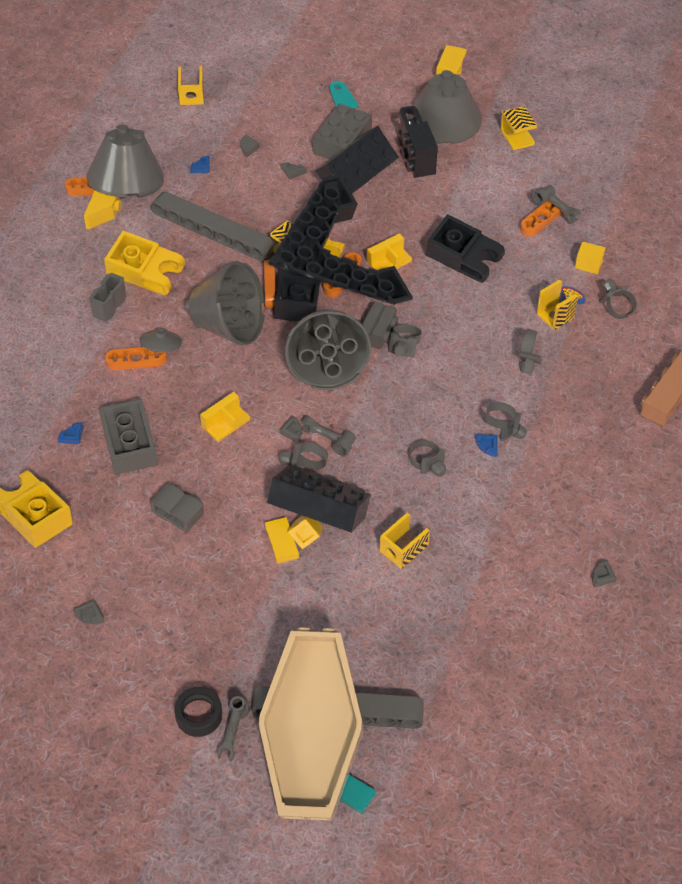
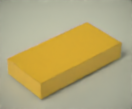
(281, 541)

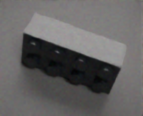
(360, 159)
(319, 498)

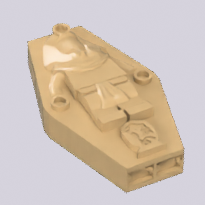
(311, 725)

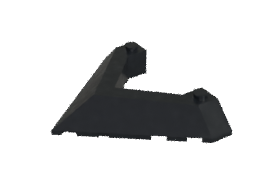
(305, 253)

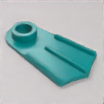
(342, 95)

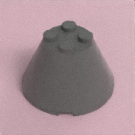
(449, 108)
(125, 165)
(229, 304)
(327, 349)

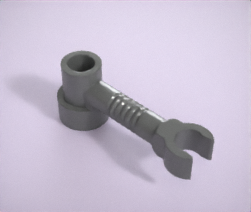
(547, 194)
(342, 444)
(236, 715)

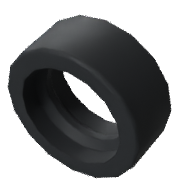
(203, 728)

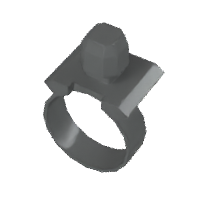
(610, 287)
(401, 345)
(526, 352)
(509, 428)
(296, 459)
(434, 463)

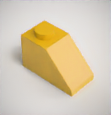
(101, 209)

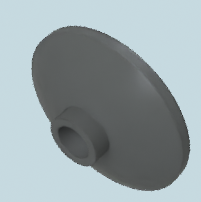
(160, 340)

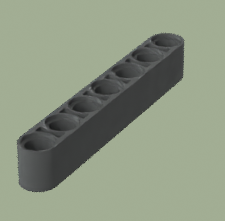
(212, 226)
(374, 709)

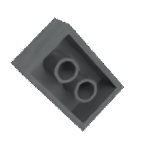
(340, 130)
(128, 436)

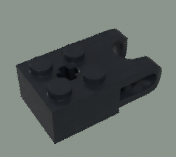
(417, 143)
(463, 248)
(296, 296)

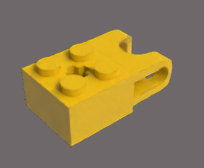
(143, 262)
(35, 510)

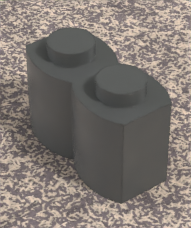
(108, 297)
(177, 507)

